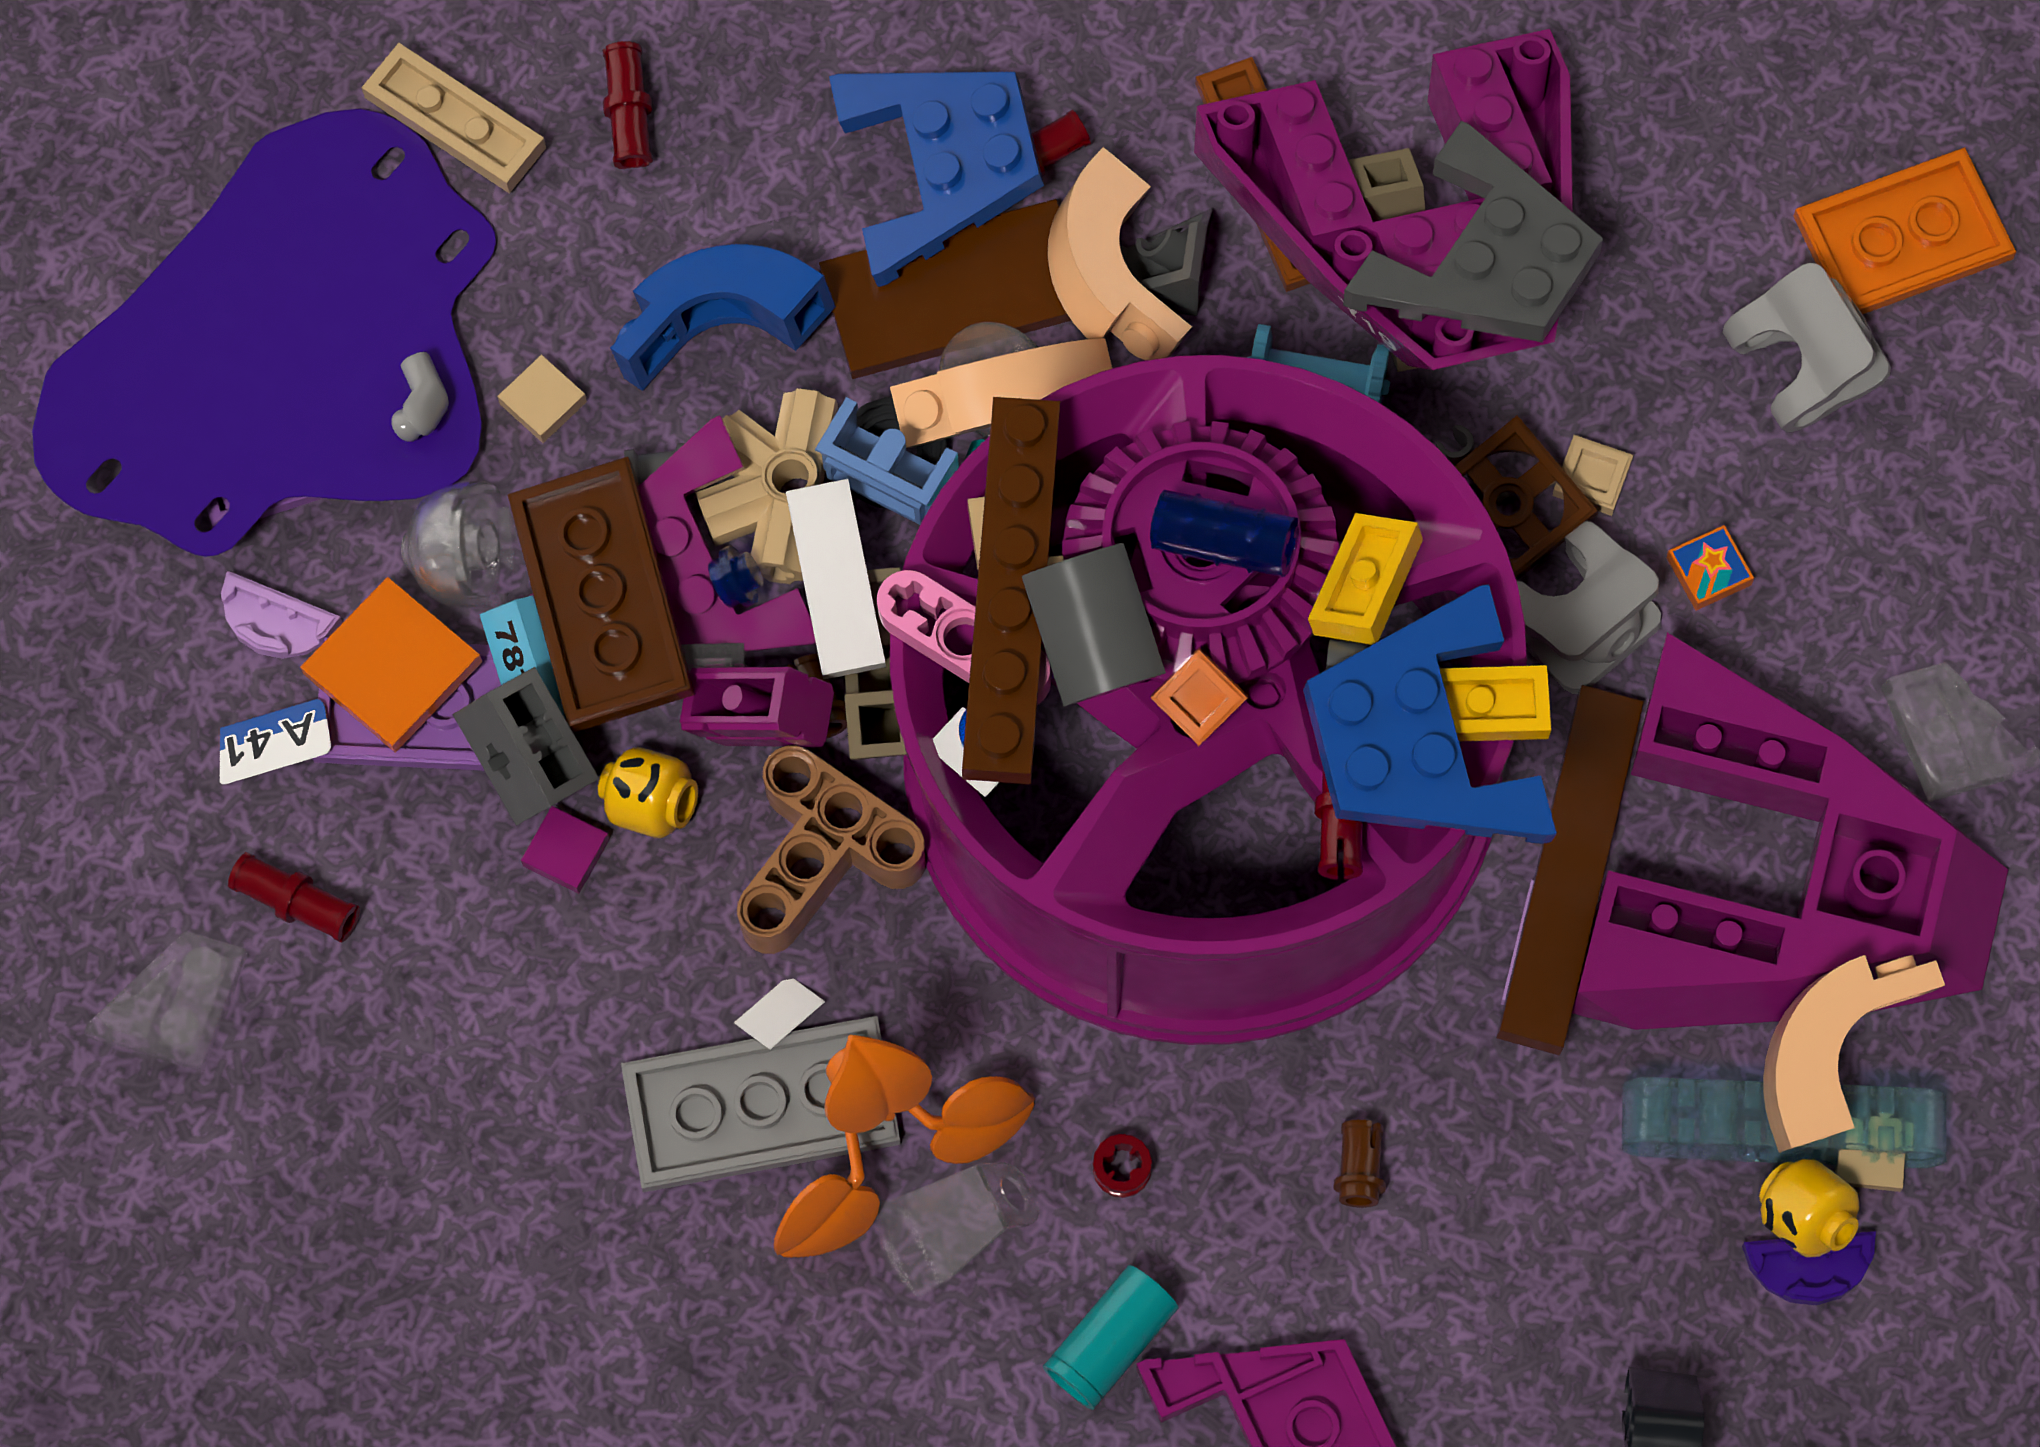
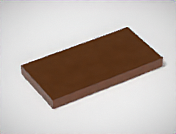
(978, 277)
(600, 594)

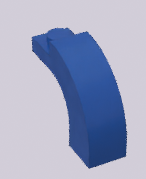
(716, 289)

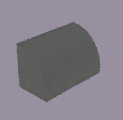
(1093, 624)

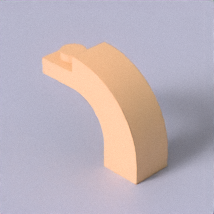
(1090, 268)
(962, 396)
(1803, 1054)

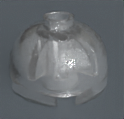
(458, 534)

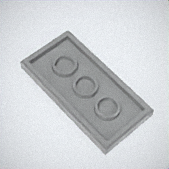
(740, 1107)

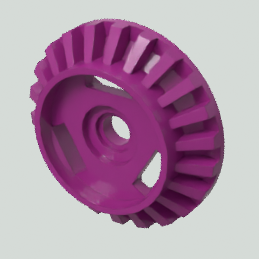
(1189, 600)

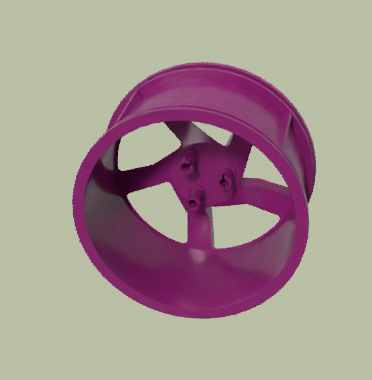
(1067, 921)

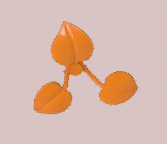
(868, 1086)

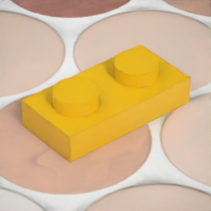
(1365, 579)
(1498, 702)

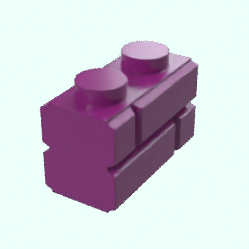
(758, 707)

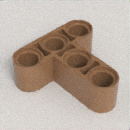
(820, 840)

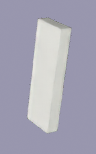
(835, 579)

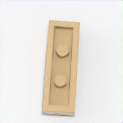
(454, 117)

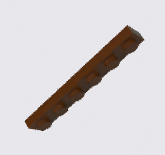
(1005, 629)

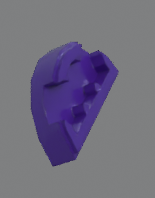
(1810, 1278)

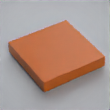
(391, 664)

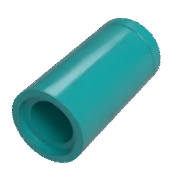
(1110, 1337)

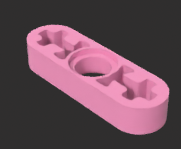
(913, 626)

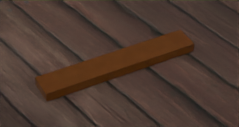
(1570, 871)

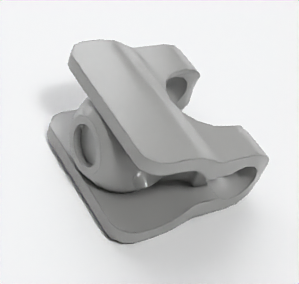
(1834, 338)
(1600, 620)

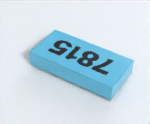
(519, 643)

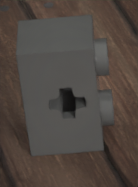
(525, 746)

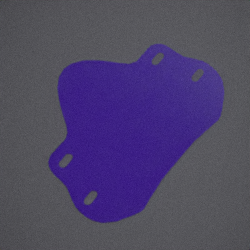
(277, 344)

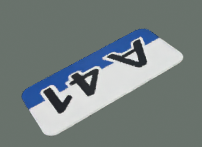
(273, 741)

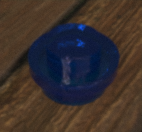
(735, 577)

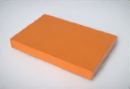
(1906, 231)

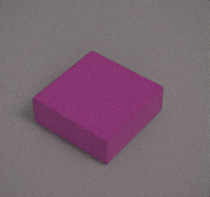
(565, 849)

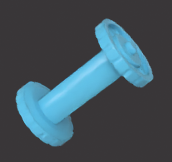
(1363, 378)

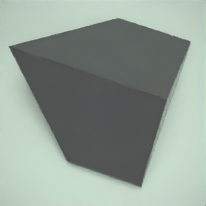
(1173, 263)

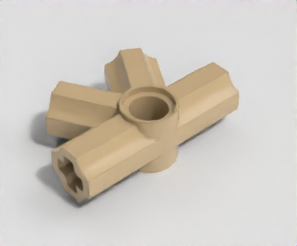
(754, 497)

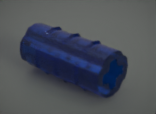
(1224, 533)

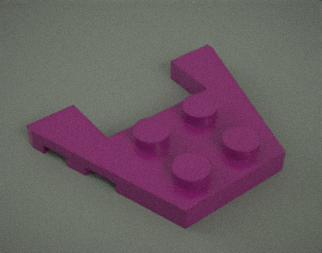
(685, 555)
(1278, 1394)

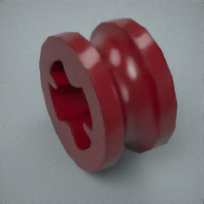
(1106, 1154)

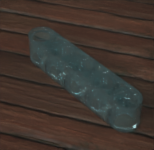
(1731, 1123)

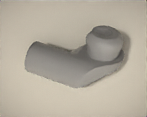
(426, 402)

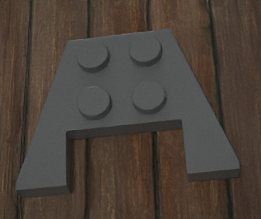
(1508, 266)

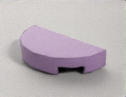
(274, 621)

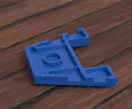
(966, 148)
(1393, 738)

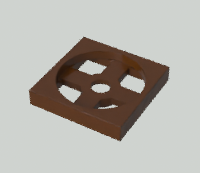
(1577, 508)

